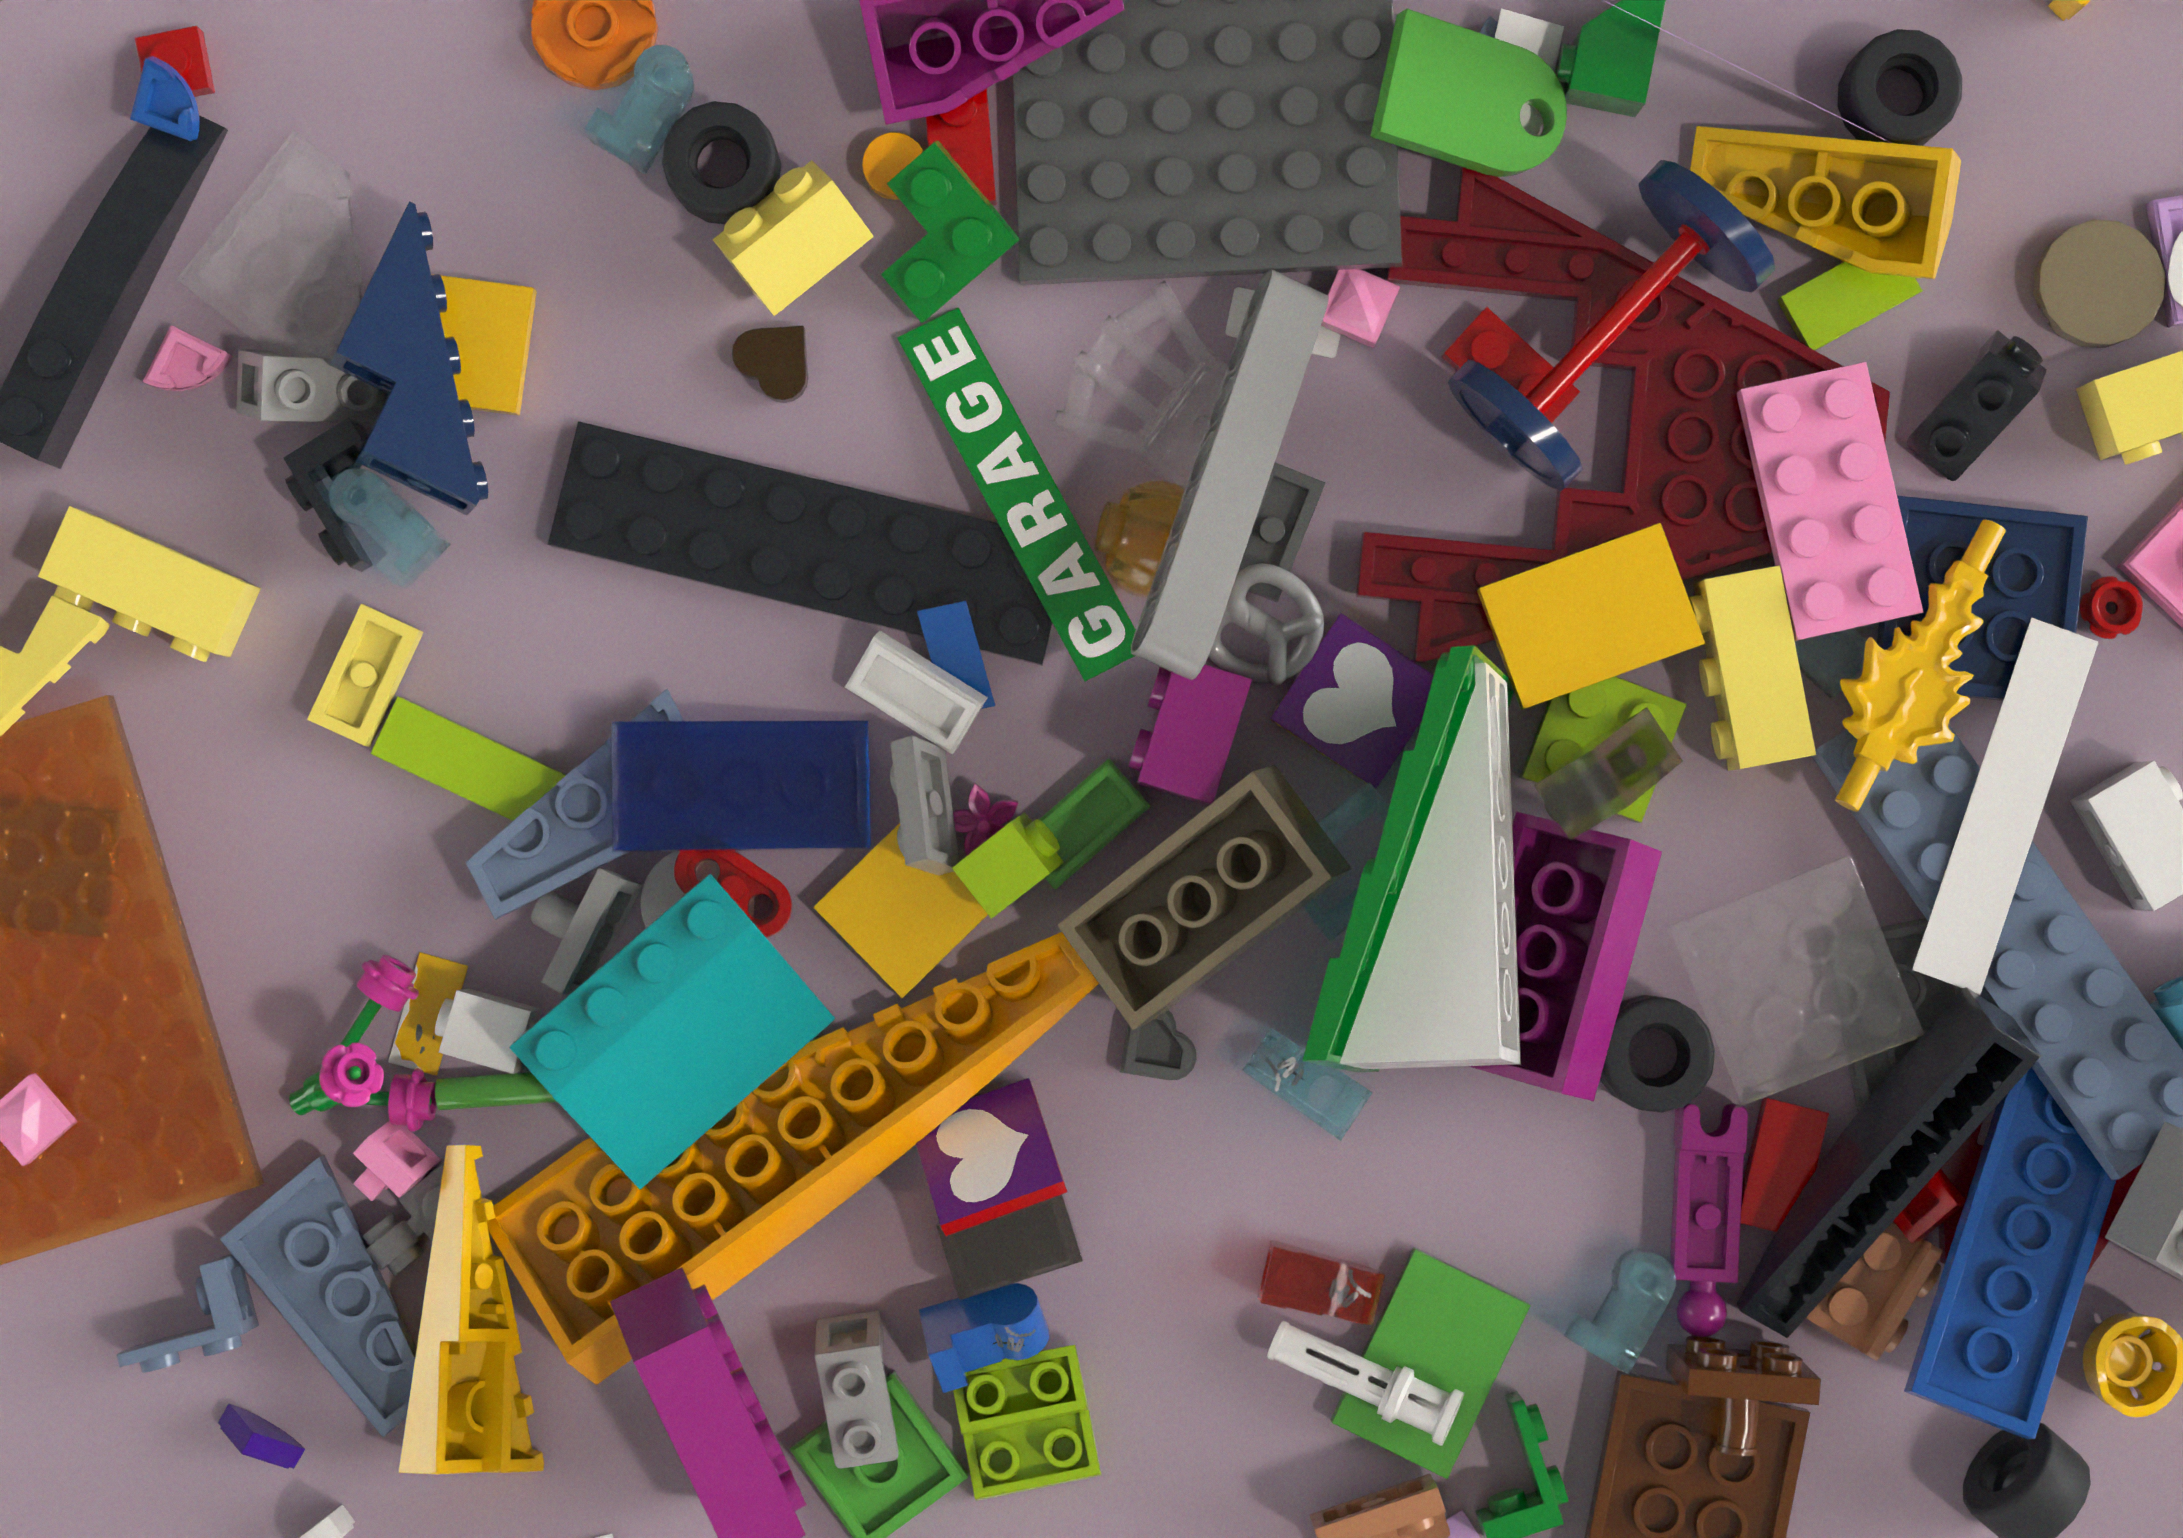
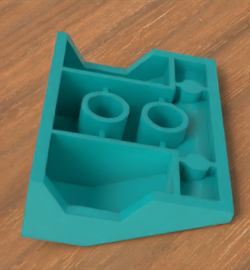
(672, 1032)

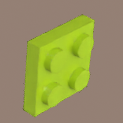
(1588, 713)

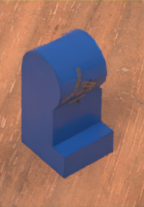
(982, 1332)

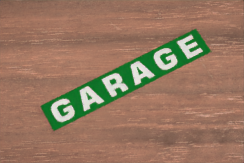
(1021, 493)

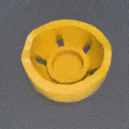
(2120, 1360)

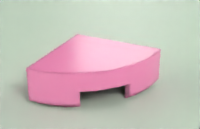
(185, 362)

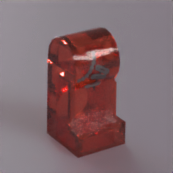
(1319, 1284)

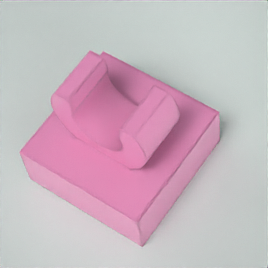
(393, 1161)

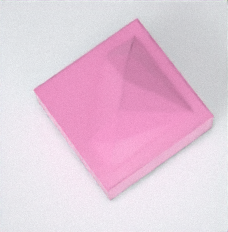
(1359, 305)
(32, 1119)

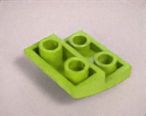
(1027, 1424)

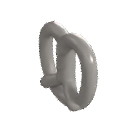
(1270, 629)

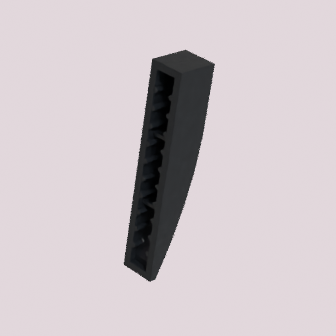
(101, 293)
(1888, 1156)

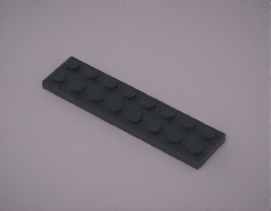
(793, 539)

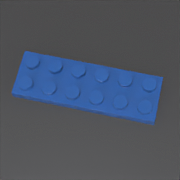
(2014, 1266)

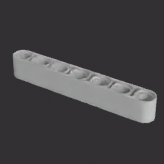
(1229, 476)

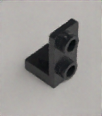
(310, 464)

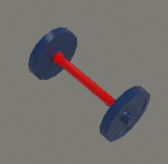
(1704, 230)

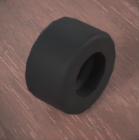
(1927, 62)
(709, 124)
(1693, 1060)
(2026, 1485)

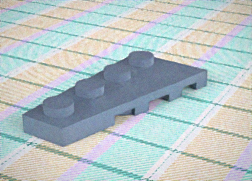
(558, 835)

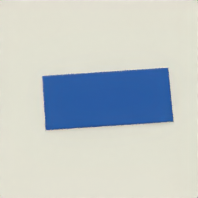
(955, 646)

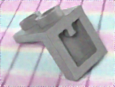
(302, 390)
(855, 1389)

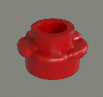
(2128, 607)

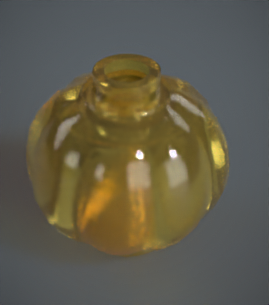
(1137, 532)

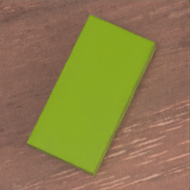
(1842, 302)

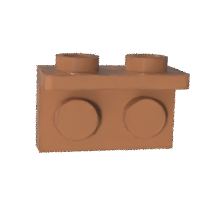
(1877, 1293)
(1398, 1511)

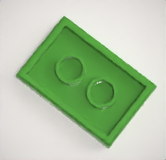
(1452, 1337)

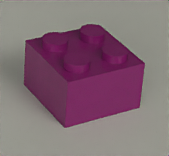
(1190, 733)

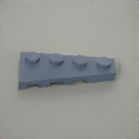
(320, 1278)

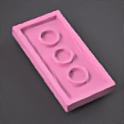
(1829, 501)

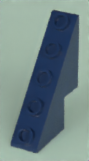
(402, 350)

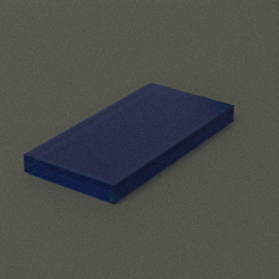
(739, 785)

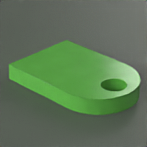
(1463, 97)

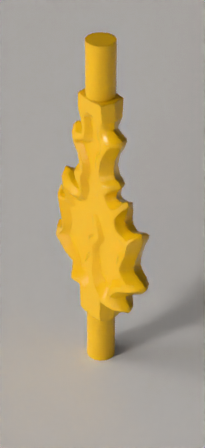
(1910, 688)

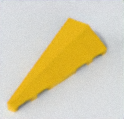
(465, 1380)

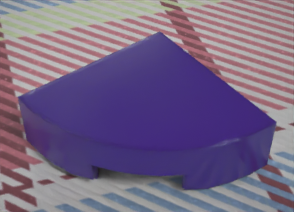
(259, 1438)

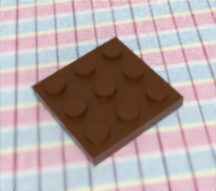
(1670, 1482)

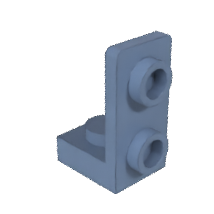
(224, 1295)

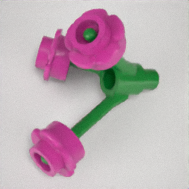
(350, 1070)

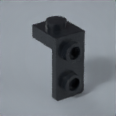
(1980, 405)

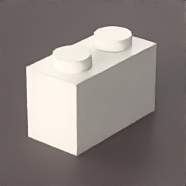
(2138, 831)

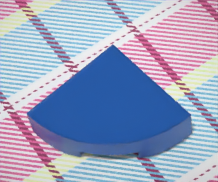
(165, 101)

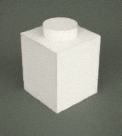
(483, 1028)

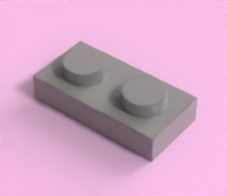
(924, 805)

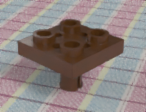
(1740, 1382)

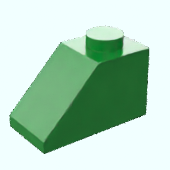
(1612, 58)

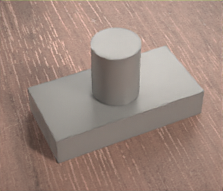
(585, 928)

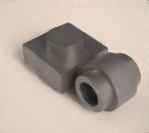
(395, 1241)

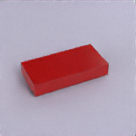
(1780, 1161)

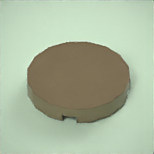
(2099, 283)

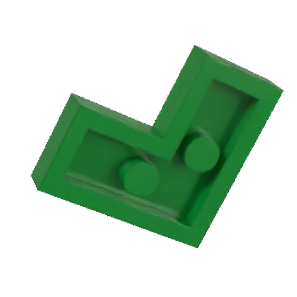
(961, 229)

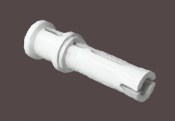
(1403, 1395)

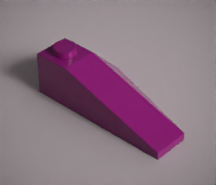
(946, 51)

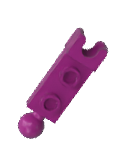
(1706, 1213)

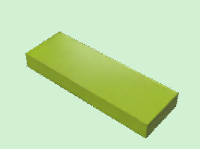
(462, 760)

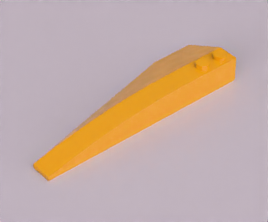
(777, 1157)

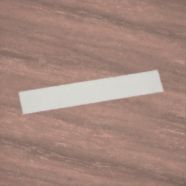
(2005, 806)

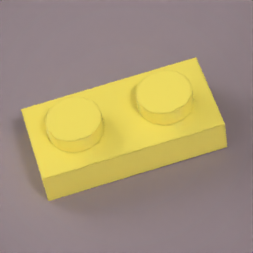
(365, 675)

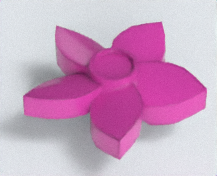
(982, 820)

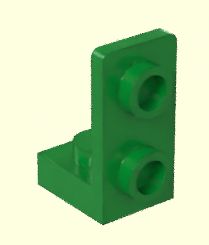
(1511, 1511)

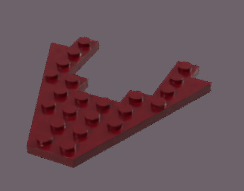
(1684, 422)

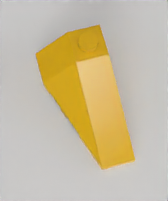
(1847, 197)

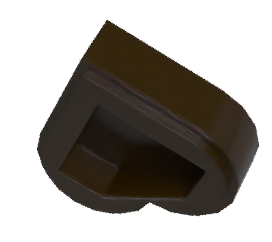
(775, 359)

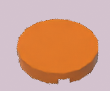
(593, 40)

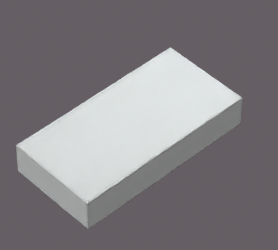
(916, 692)

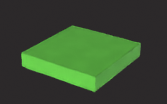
(884, 1495)

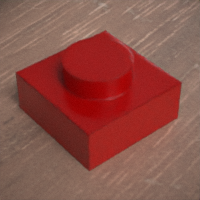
(185, 52)
(1929, 1208)

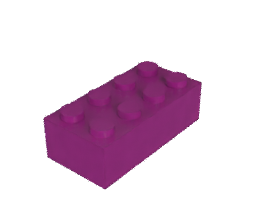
(1575, 945)
(709, 1409)

